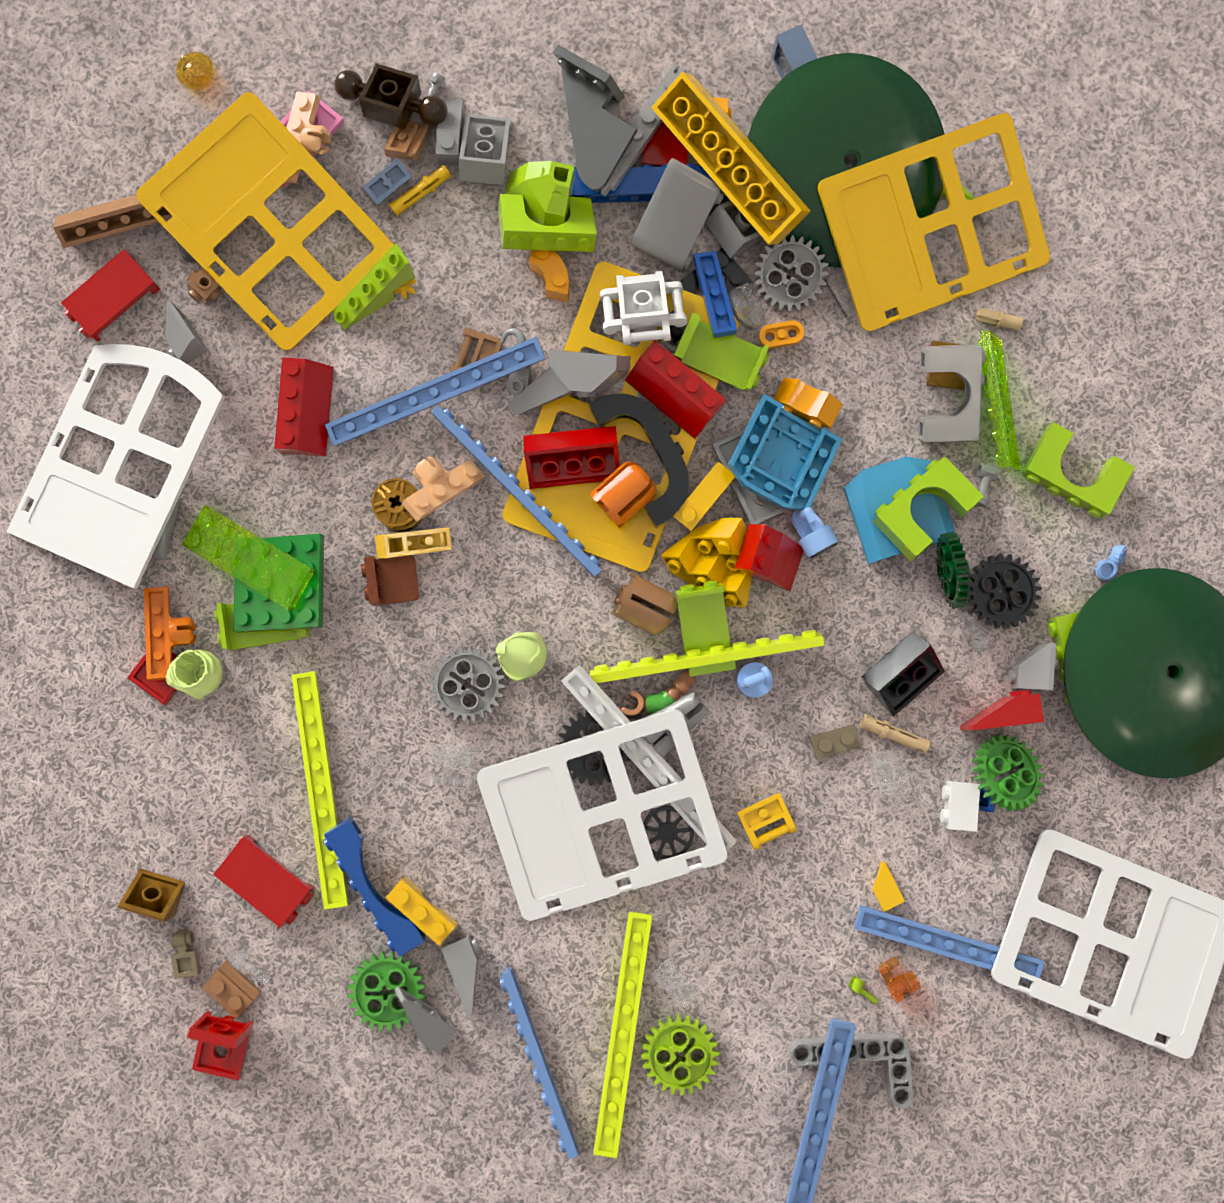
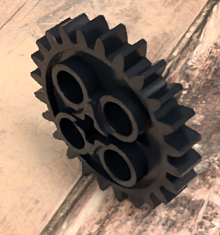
(1022, 584)
(579, 764)

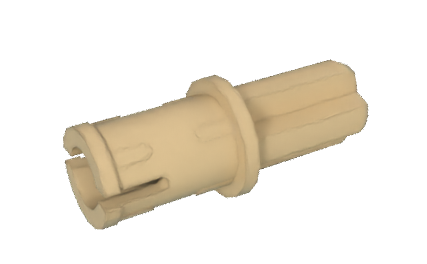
(999, 319)

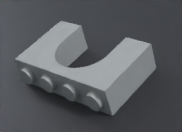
(965, 421)

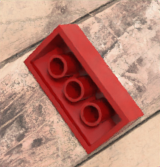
(675, 389)
(303, 407)
(571, 457)

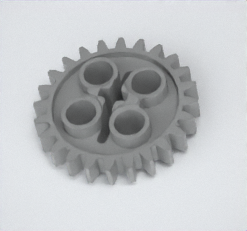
(802, 255)
(478, 666)

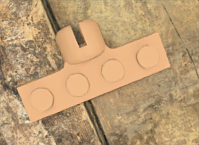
(302, 127)
(439, 485)

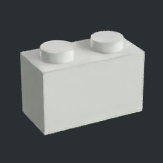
(960, 806)

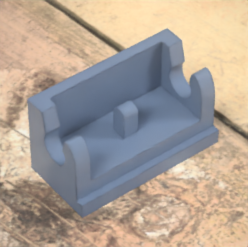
(386, 182)

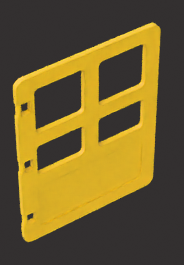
(228, 178)
(884, 238)

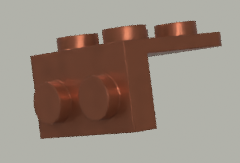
(390, 580)

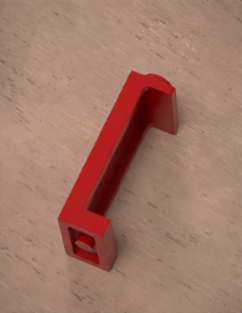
(108, 294)
(264, 882)

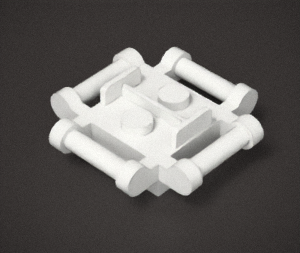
(643, 307)

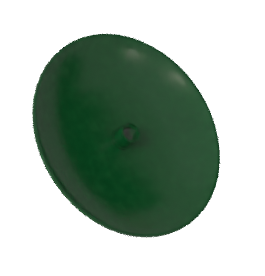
(842, 109)
(1120, 677)

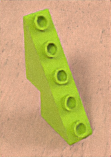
(375, 288)

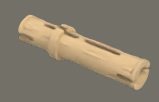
(885, 730)

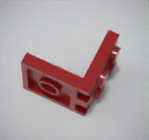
(224, 1032)

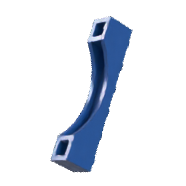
(347, 844)

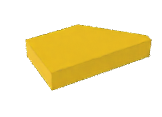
(886, 889)

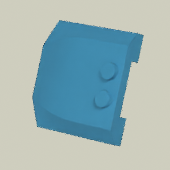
(782, 456)
(877, 486)

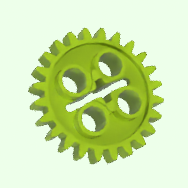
(696, 1068)

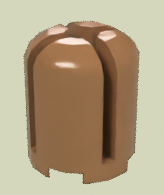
(639, 614)

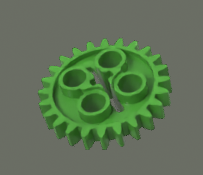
(1015, 789)
(383, 968)

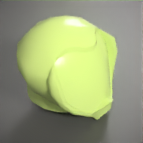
(522, 655)
(195, 673)

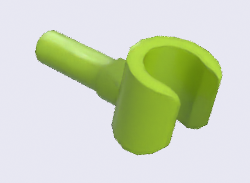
(857, 985)

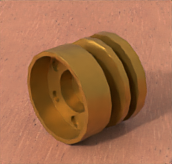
(392, 516)

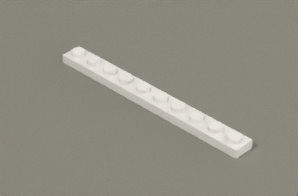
(639, 749)

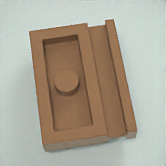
(408, 141)
(231, 989)

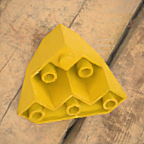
(711, 555)

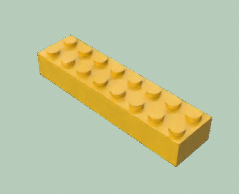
(730, 159)

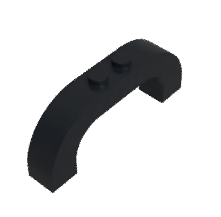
(631, 407)

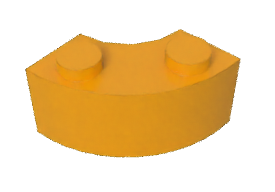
(553, 272)
(808, 403)

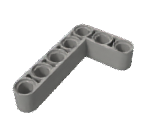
(891, 1058)

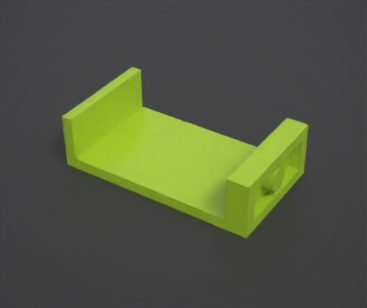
(722, 358)
(704, 622)
(232, 640)

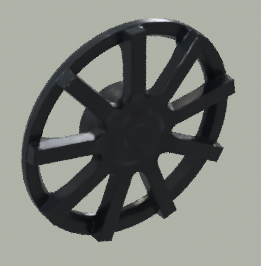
(668, 832)

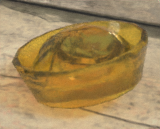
(195, 71)

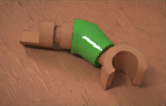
(657, 702)

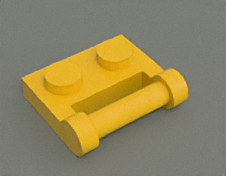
(762, 814)

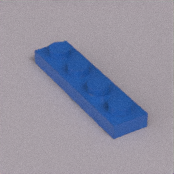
(714, 294)

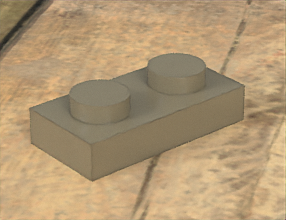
(835, 741)

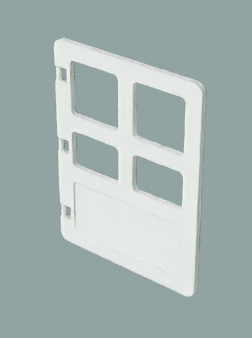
(547, 831)
(1169, 961)

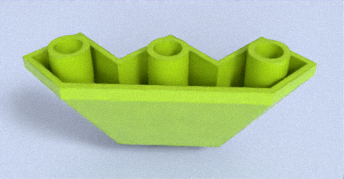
(545, 190)

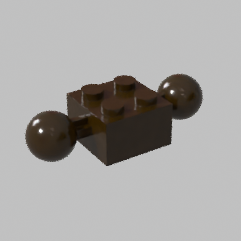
(390, 96)

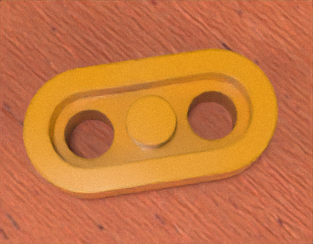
(780, 334)

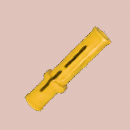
(427, 185)

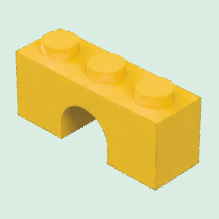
(420, 911)

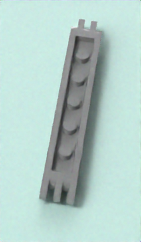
(647, 124)

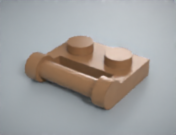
(486, 346)

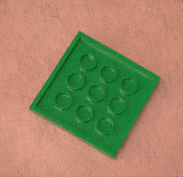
(258, 613)

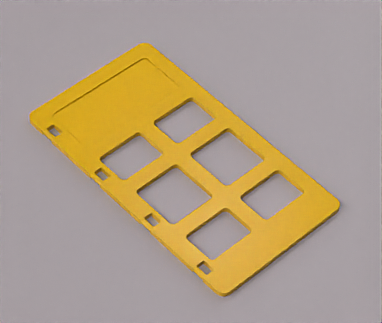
(572, 503)

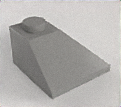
(181, 335)
(1034, 669)

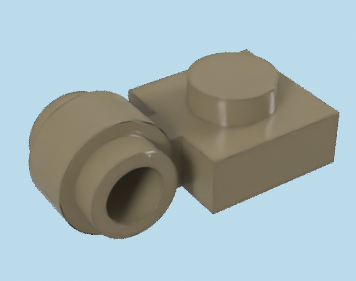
(186, 961)

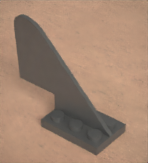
(596, 134)

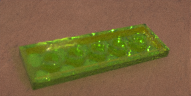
(1001, 407)
(248, 557)

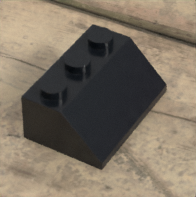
(903, 673)

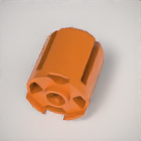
(624, 492)

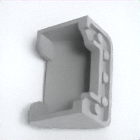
(676, 215)

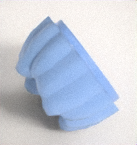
(1118, 554)
(1106, 569)

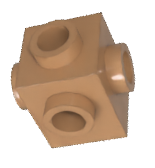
(200, 293)

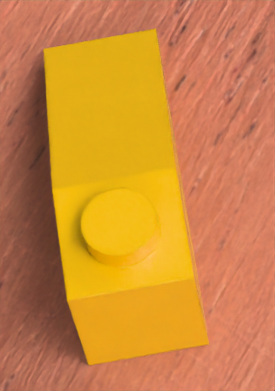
(704, 496)
(413, 542)

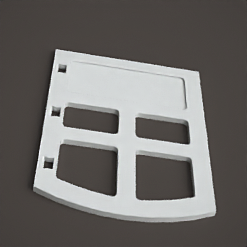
(91, 514)

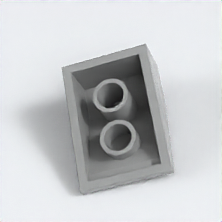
(484, 149)
(732, 229)

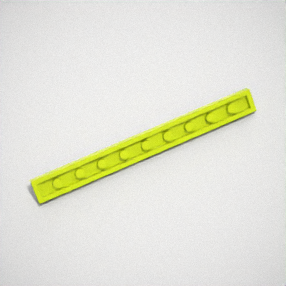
(715, 655)
(319, 785)
(622, 1034)

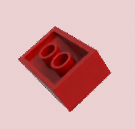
(769, 556)
(1017, 709)

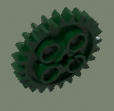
(953, 570)

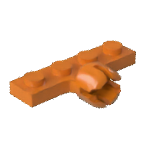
(163, 632)

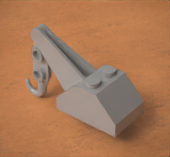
(567, 374)

